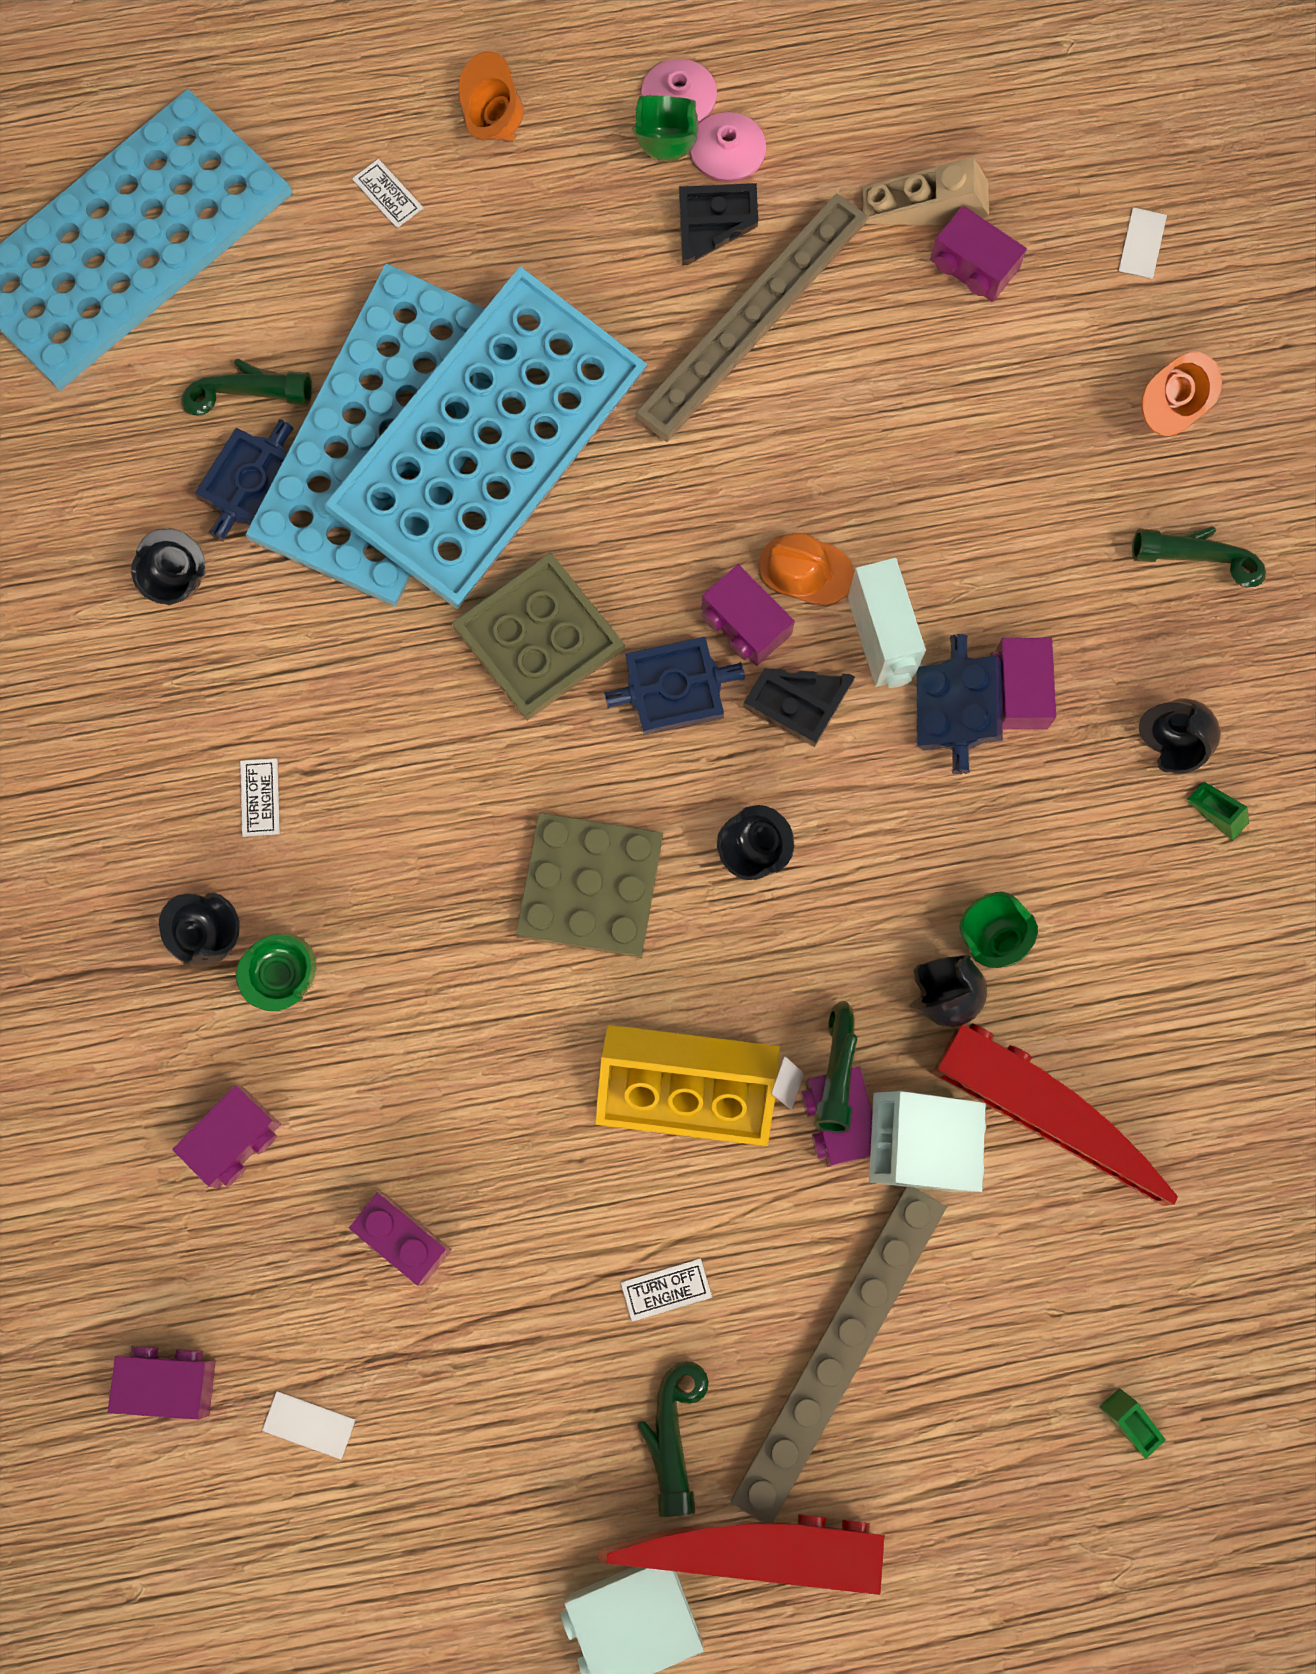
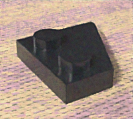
(715, 217)
(798, 701)

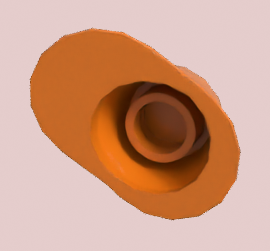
(490, 98)
(1181, 393)
(806, 569)

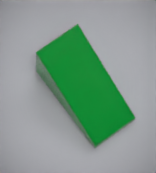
(1220, 809)
(1133, 1422)

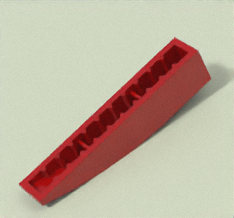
(1045, 1106)
(764, 1552)

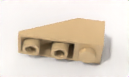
(928, 195)

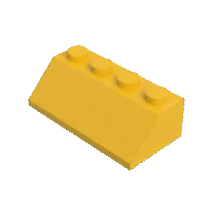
(687, 1085)

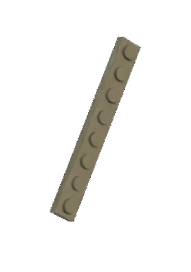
(751, 317)
(838, 1355)

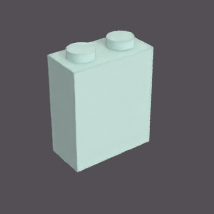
(886, 623)
(927, 1142)
(632, 1623)

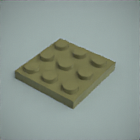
(538, 636)
(590, 885)

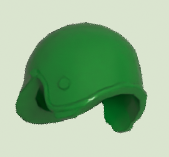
(666, 126)
(998, 930)
(276, 971)

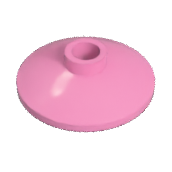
(696, 83)
(724, 159)

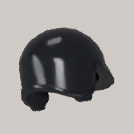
(168, 566)
(1183, 734)
(755, 843)
(199, 928)
(950, 990)

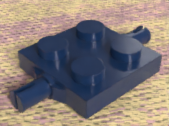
(243, 476)
(674, 685)
(959, 703)

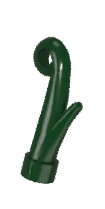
(293, 387)
(1193, 546)
(834, 1112)
(666, 1447)

